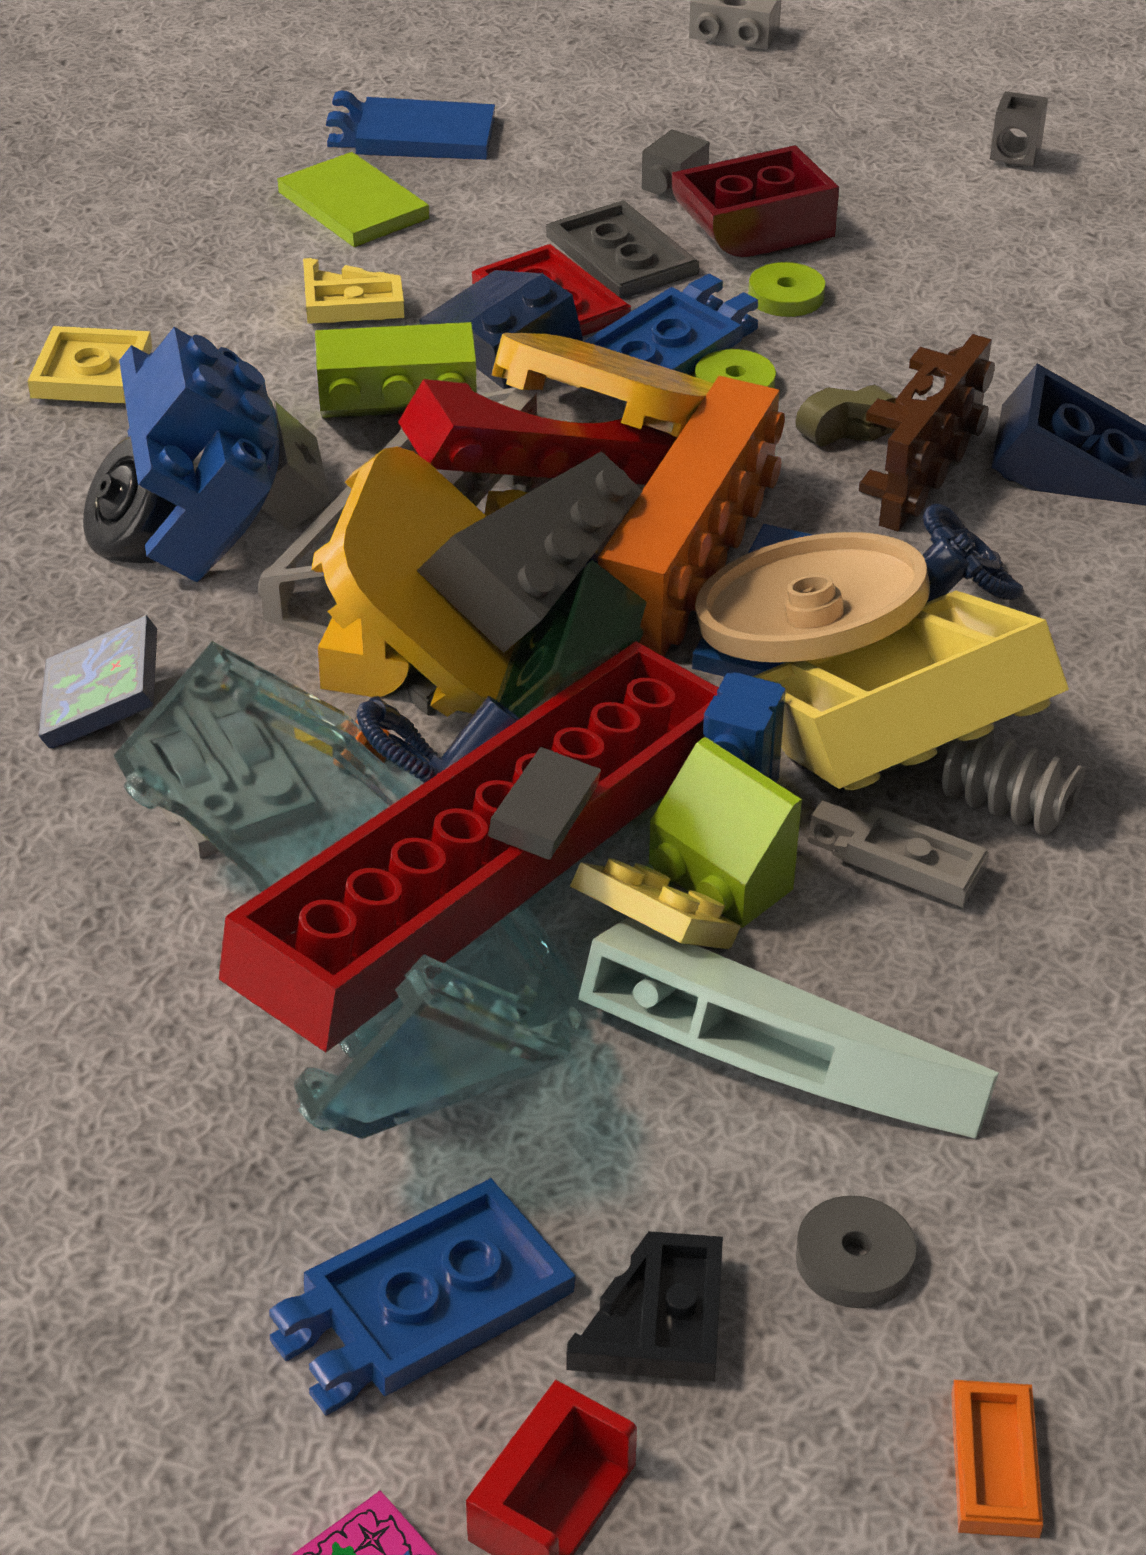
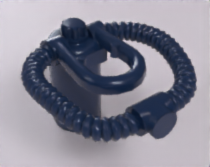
(962, 555)
(417, 755)

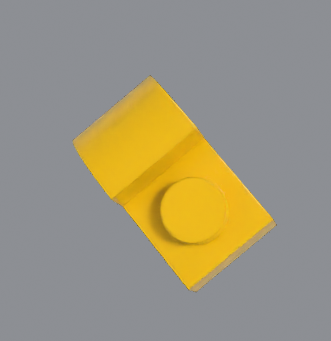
(359, 661)

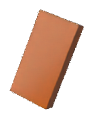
(996, 1459)

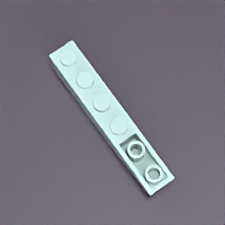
(781, 1030)

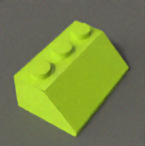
(383, 366)

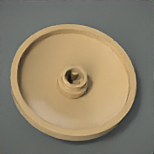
(813, 597)

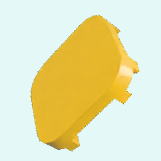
(652, 392)
(385, 533)

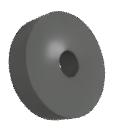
(849, 1278)

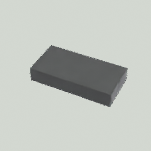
(544, 803)

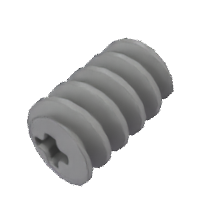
(1011, 783)

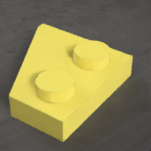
(351, 296)

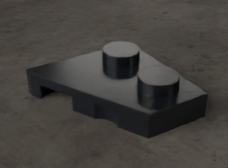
(657, 1313)

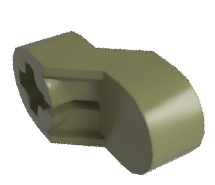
(841, 414)

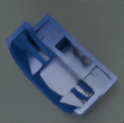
(190, 401)

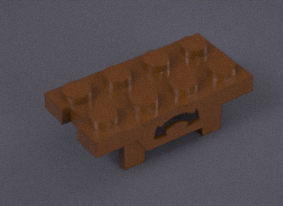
(930, 430)

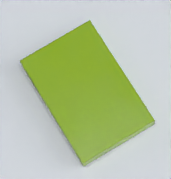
(353, 199)

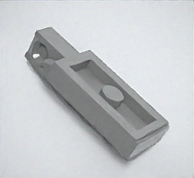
(900, 850)

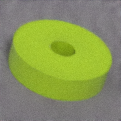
(787, 289)
(738, 365)

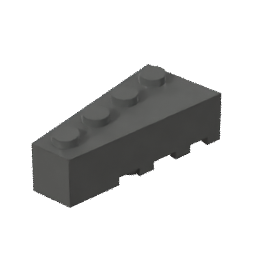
(526, 554)

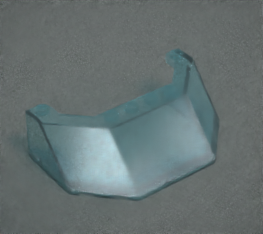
(276, 784)

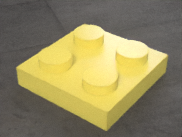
(84, 364)
(649, 900)

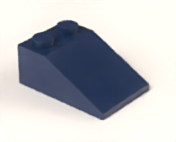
(509, 305)
(1069, 442)

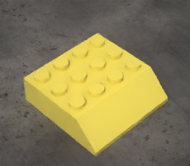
(916, 689)

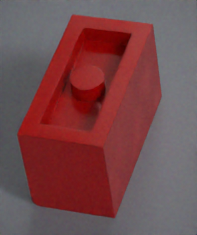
(552, 1477)

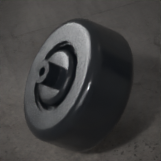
(119, 512)

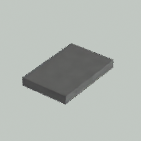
(622, 249)

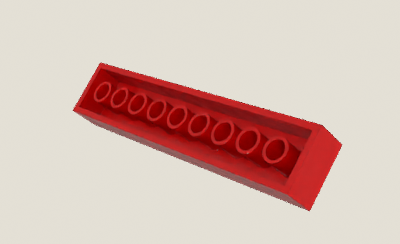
(426, 875)

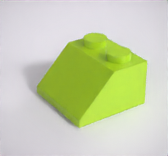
(727, 833)

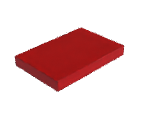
(593, 301)

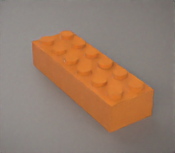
(697, 505)

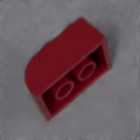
(760, 201)

